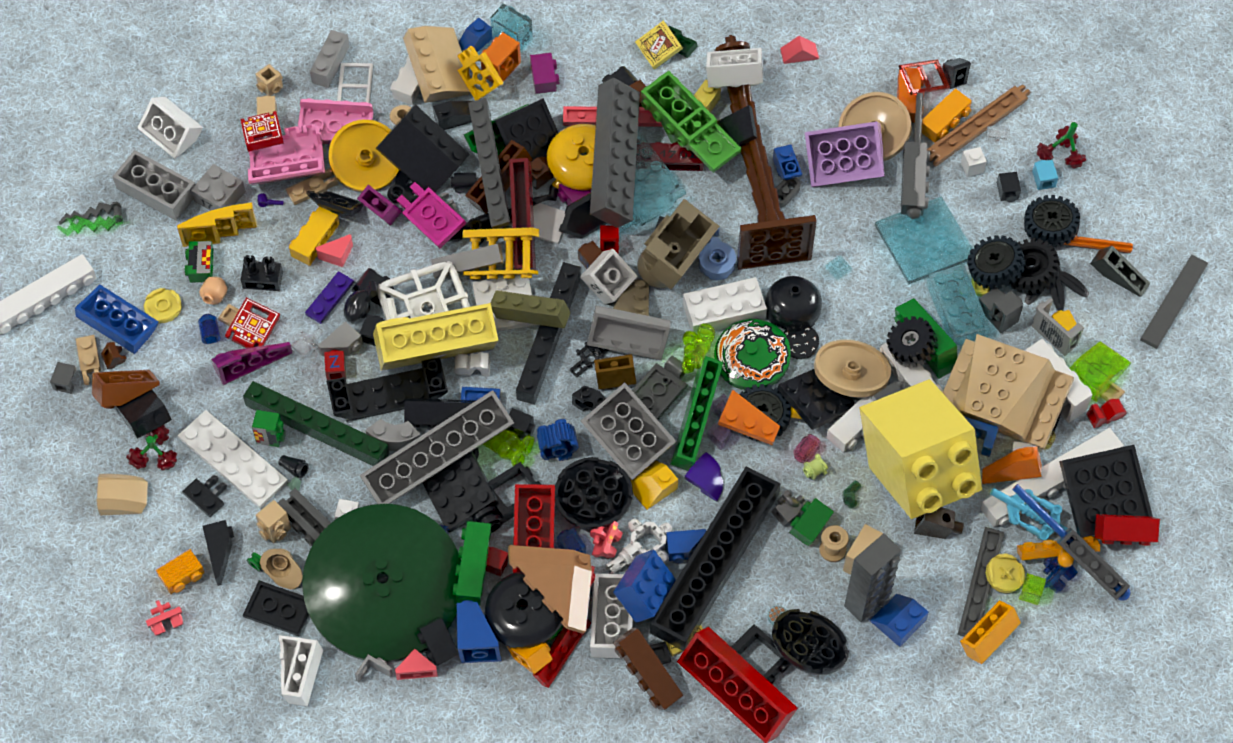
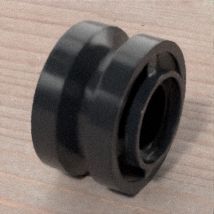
(490, 516)

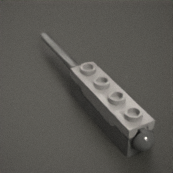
(915, 169)

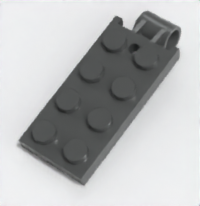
(659, 395)

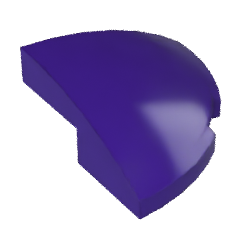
(706, 476)

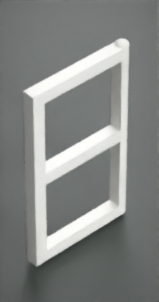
(367, 86)

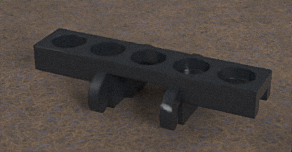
(596, 350)

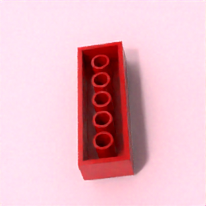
(534, 516)
(737, 685)

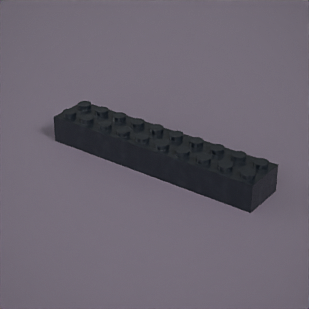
(714, 558)

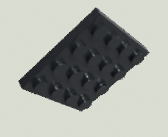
(1105, 485)

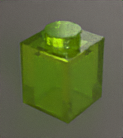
(1032, 589)

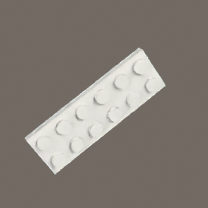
(233, 459)

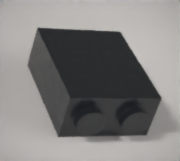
(144, 413)

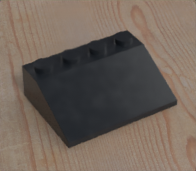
(422, 150)

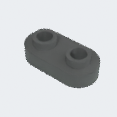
(788, 194)

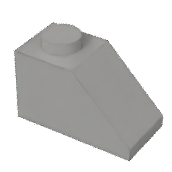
(342, 339)

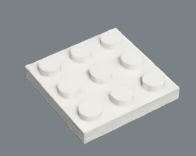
(485, 290)

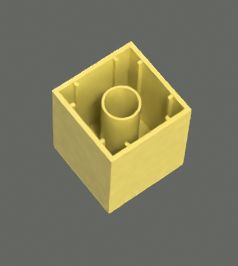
(921, 448)

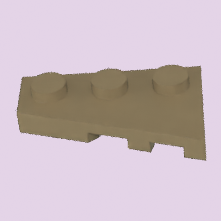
(635, 298)

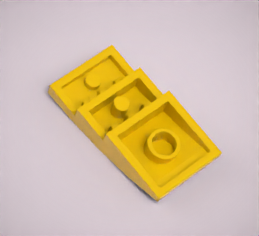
(217, 224)

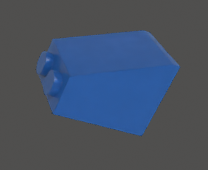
(474, 636)

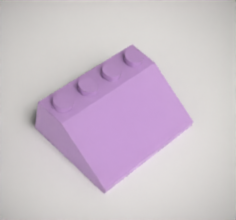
(845, 154)

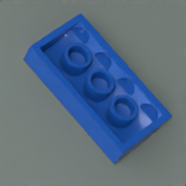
(116, 318)

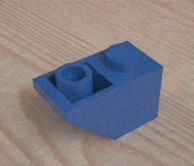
(786, 162)

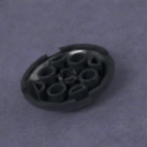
(593, 477)
(516, 626)
(810, 642)

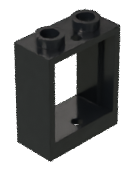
(508, 512)
(749, 637)

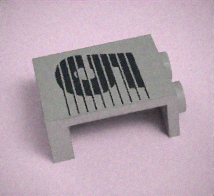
(1053, 332)

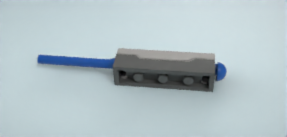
(1081, 552)

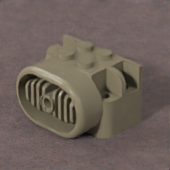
(675, 245)

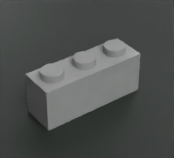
(329, 58)

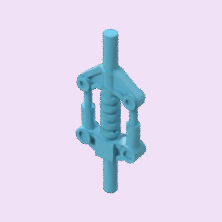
(1016, 505)

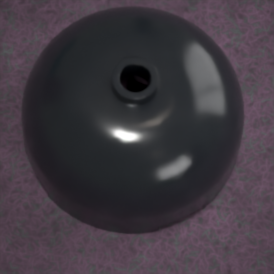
(793, 303)

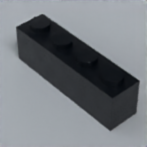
(431, 411)

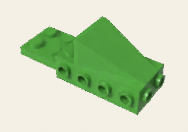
(688, 121)

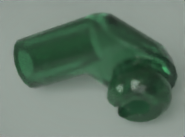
(849, 494)

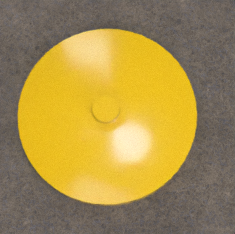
(357, 160)

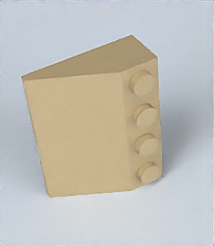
(436, 62)

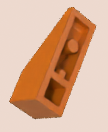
(1017, 465)

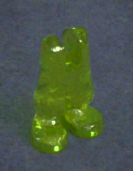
(696, 347)
(507, 441)

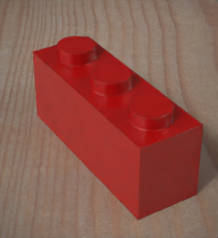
(1127, 529)

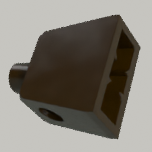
(938, 524)

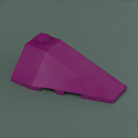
(241, 362)

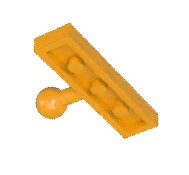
(1051, 548)

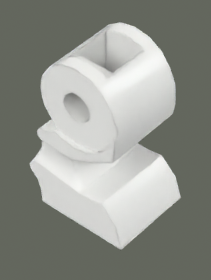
(468, 364)

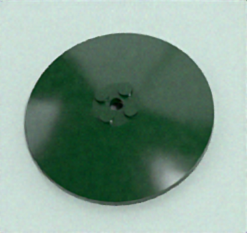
(375, 617)

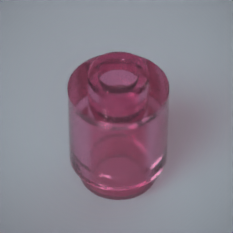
(806, 448)

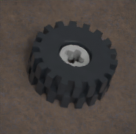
(917, 350)

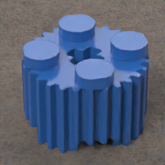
(557, 440)

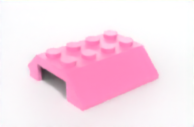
(296, 158)

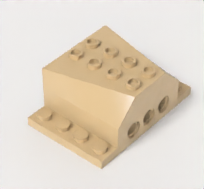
(1008, 389)

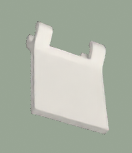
(548, 222)

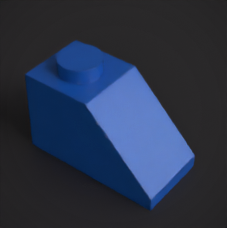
(476, 35)
(682, 544)

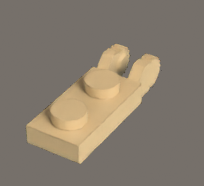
(315, 183)
(88, 356)

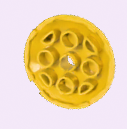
(565, 159)

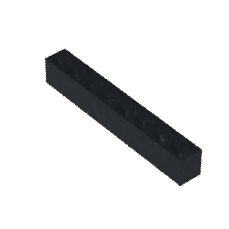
(547, 338)

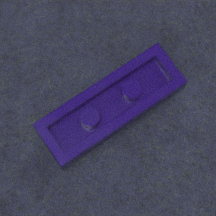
(329, 297)

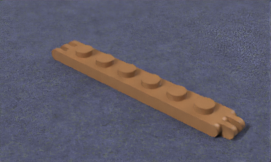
(978, 124)

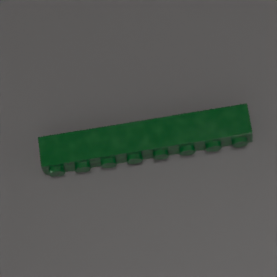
(317, 424)

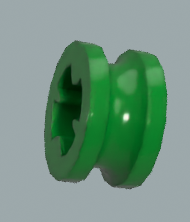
(254, 561)

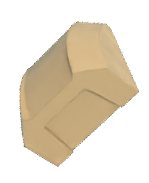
(121, 494)

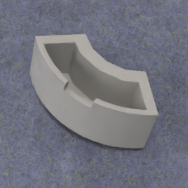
(394, 435)

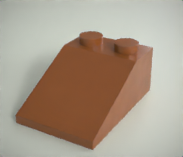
(120, 387)

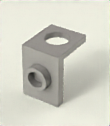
(379, 664)

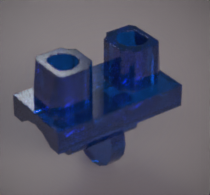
(1053, 579)

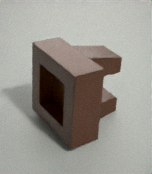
(111, 355)

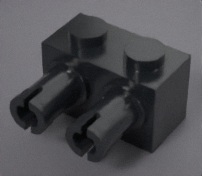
(261, 275)

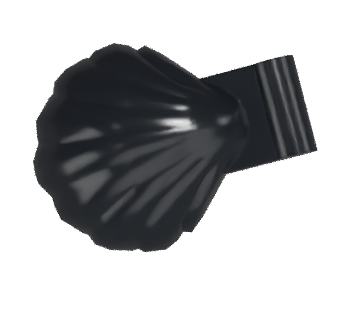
(358, 303)

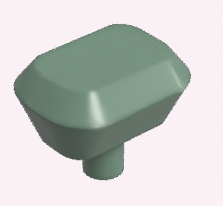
(295, 483)

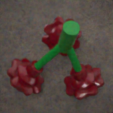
(1067, 138)
(165, 460)

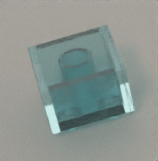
(513, 24)

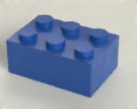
(644, 586)

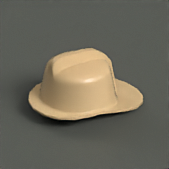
(281, 568)

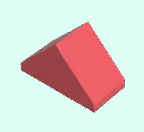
(799, 50)
(336, 251)
(415, 667)

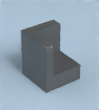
(62, 378)

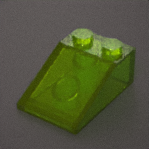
(1099, 368)

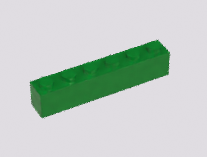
(696, 414)

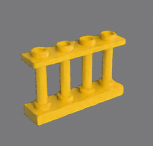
(509, 236)

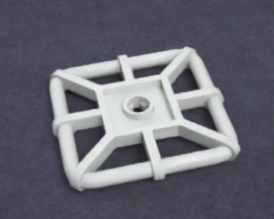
(431, 296)

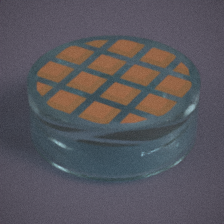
(774, 612)

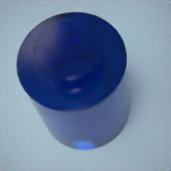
(209, 329)

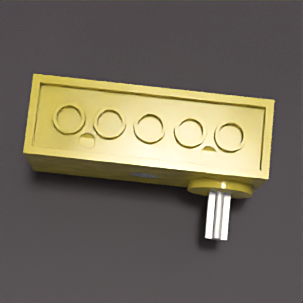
(431, 336)

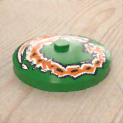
(753, 353)

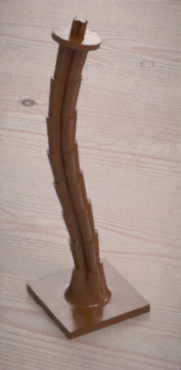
(773, 237)

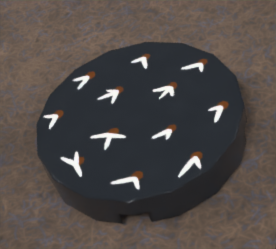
(803, 343)

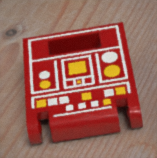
(261, 126)
(251, 328)

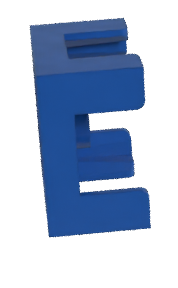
(985, 432)

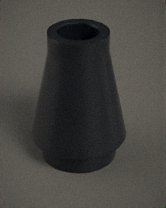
(295, 466)

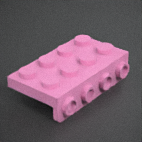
(332, 115)

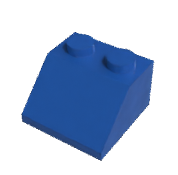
(900, 618)

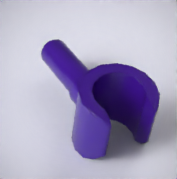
(263, 201)

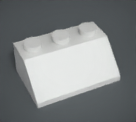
(734, 68)
(169, 126)

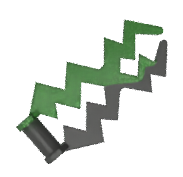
(84, 219)

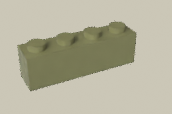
(530, 309)

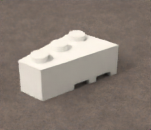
(298, 668)

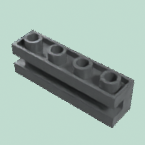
(304, 516)

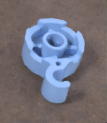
(718, 250)

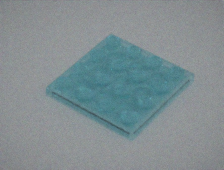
(925, 243)

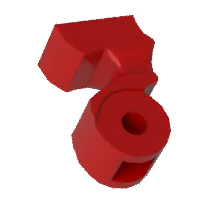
(1109, 411)

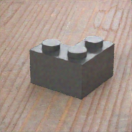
(1001, 308)

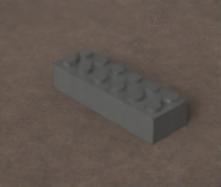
(872, 578)

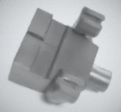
(787, 507)

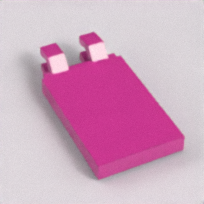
(431, 215)

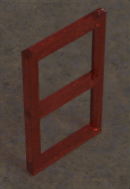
(920, 67)

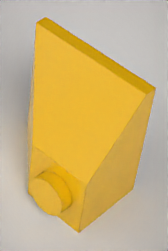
(654, 484)

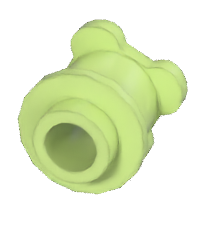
(815, 467)

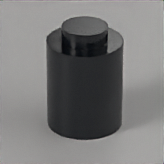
(463, 181)

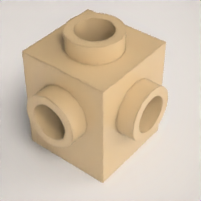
(269, 80)

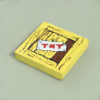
(658, 45)

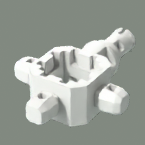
(633, 549)

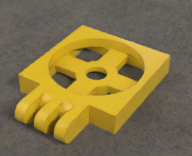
(468, 59)

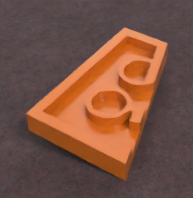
(748, 420)

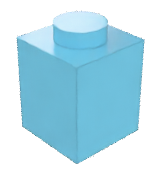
(1045, 174)

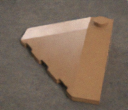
(561, 578)

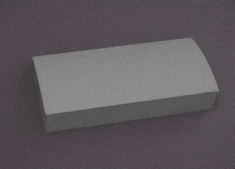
(628, 332)

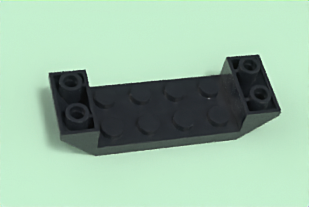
(387, 392)

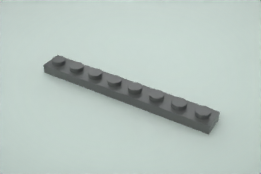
(489, 164)

